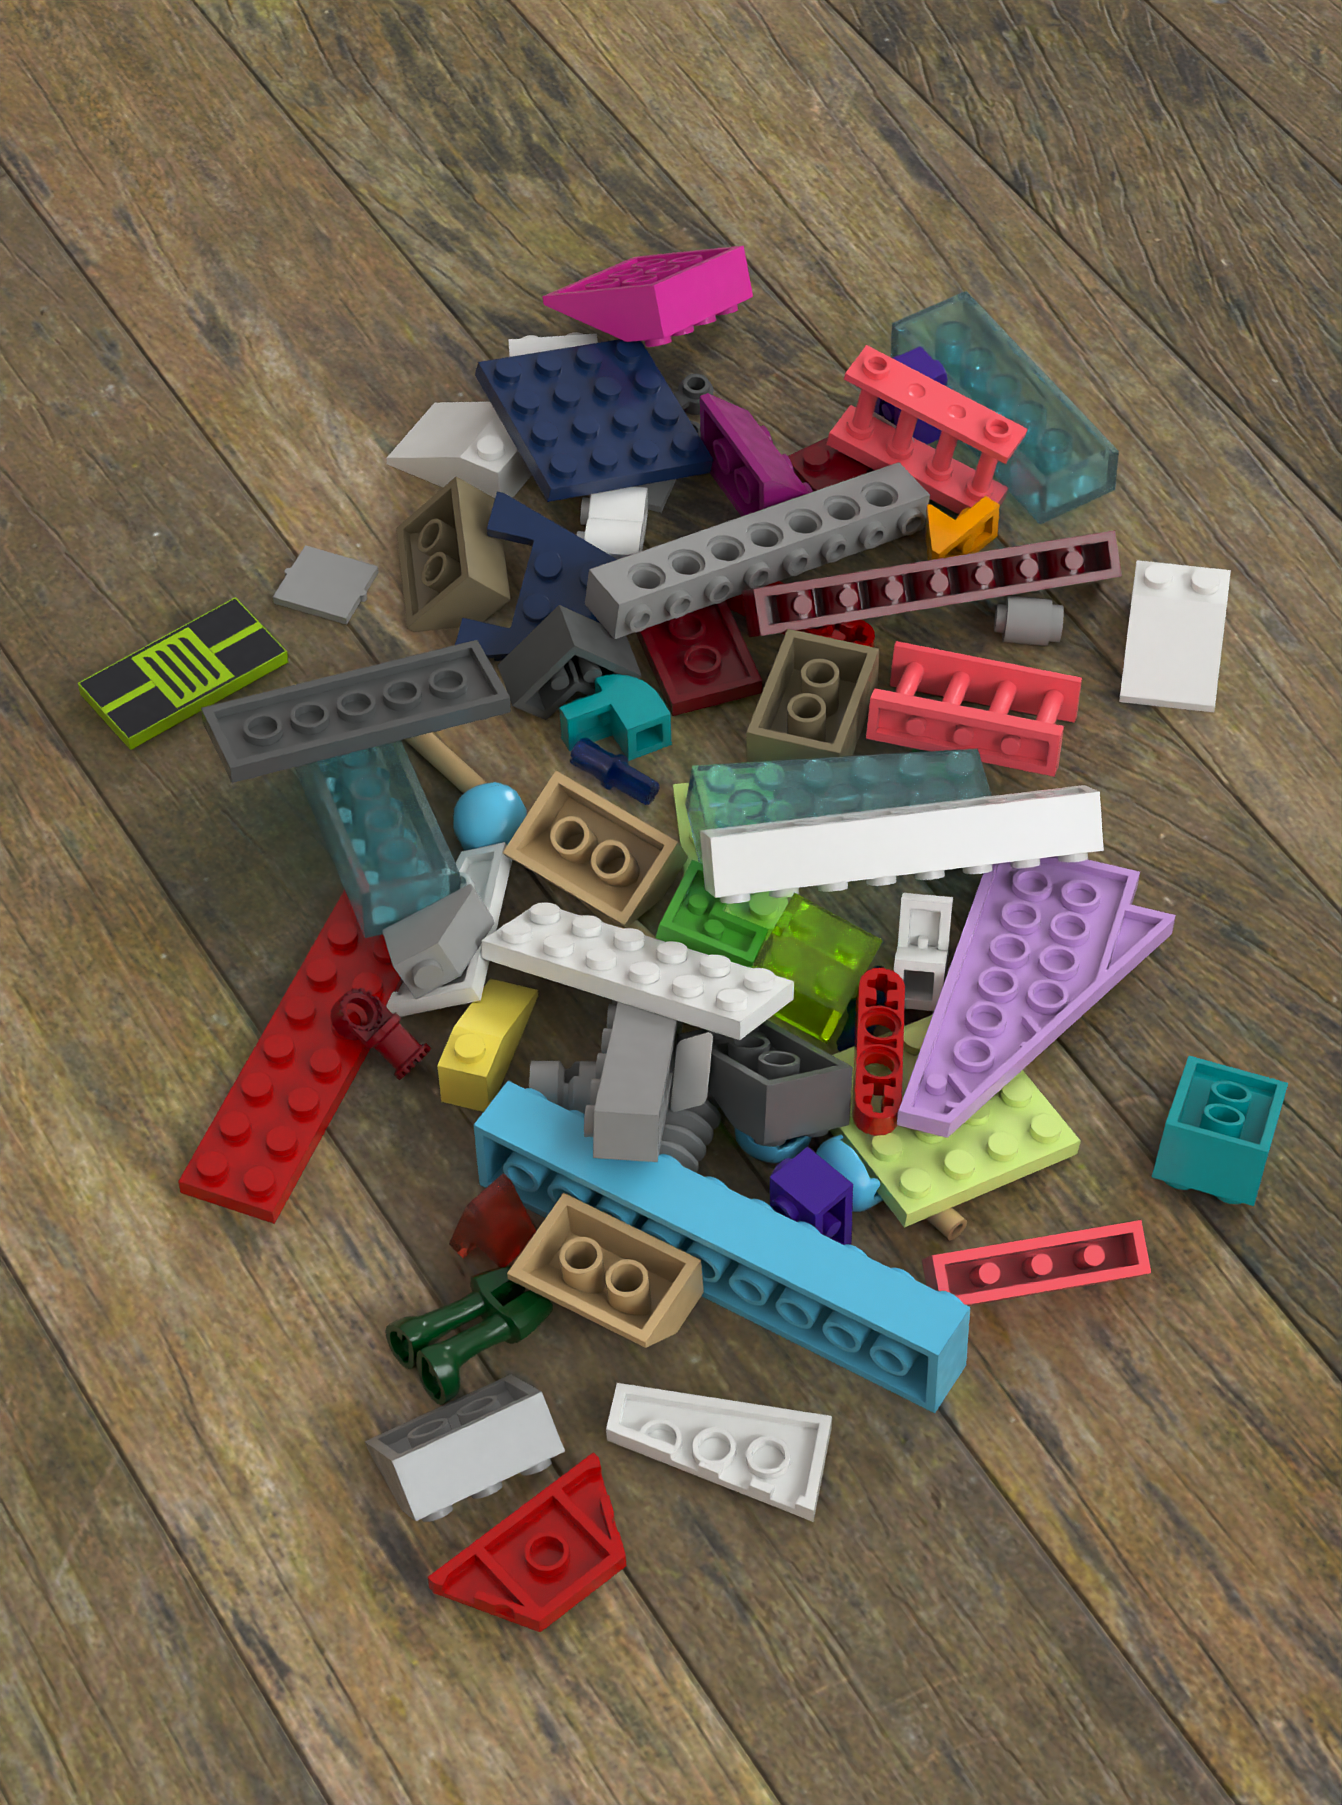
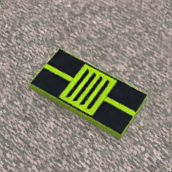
(183, 673)

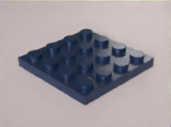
(593, 418)

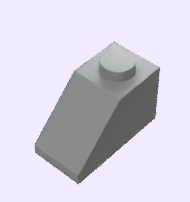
(438, 940)

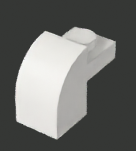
(923, 948)

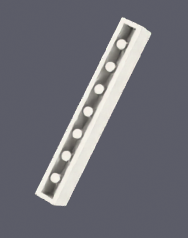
(901, 842)

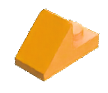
(966, 535)

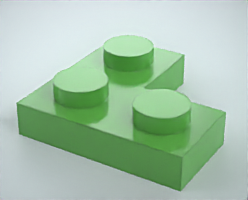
(705, 927)

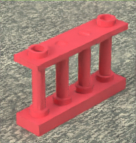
(925, 399)
(947, 725)

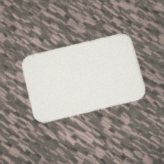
(691, 1072)

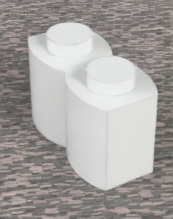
(616, 520)

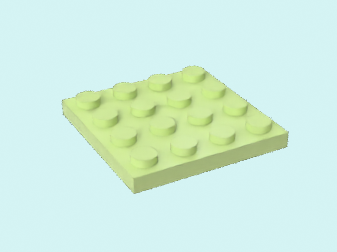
(995, 1146)

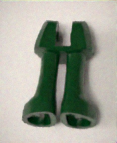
(506, 1315)

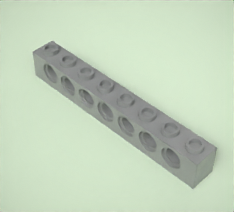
(755, 550)

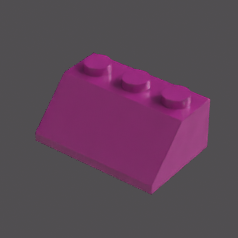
(745, 458)

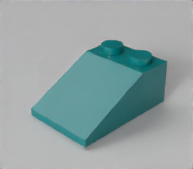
(1219, 1131)

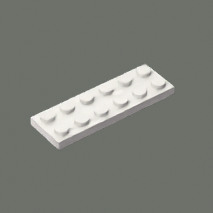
(639, 970)

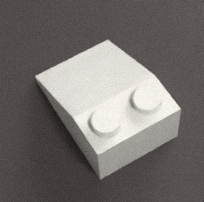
(463, 443)
(1175, 636)

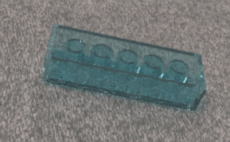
(1063, 454)
(827, 786)
(380, 834)

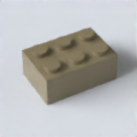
(813, 699)

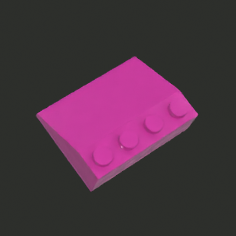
(658, 294)

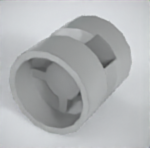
(563, 1085)

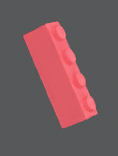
(1040, 1264)

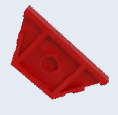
(541, 1554)

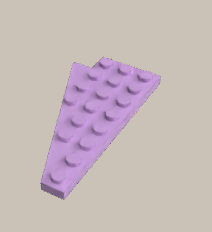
(1024, 970)

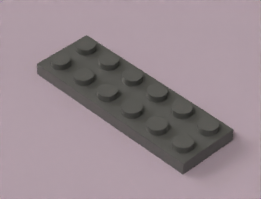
(355, 710)

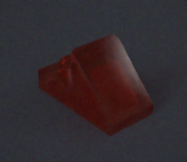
(494, 1224)

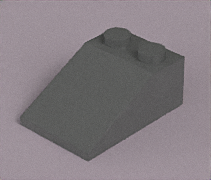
(777, 1084)

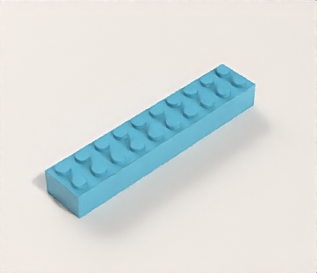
(750, 1256)

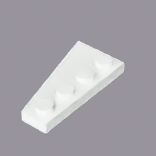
(488, 873)
(736, 1444)

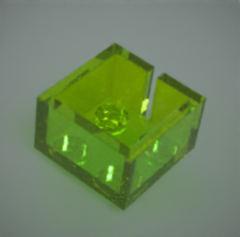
(823, 960)

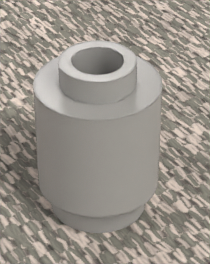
(1029, 621)

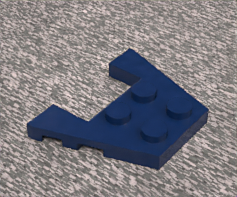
(553, 575)

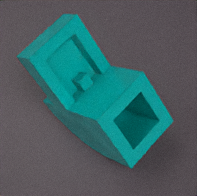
(619, 708)

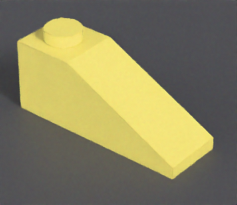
(484, 1045)

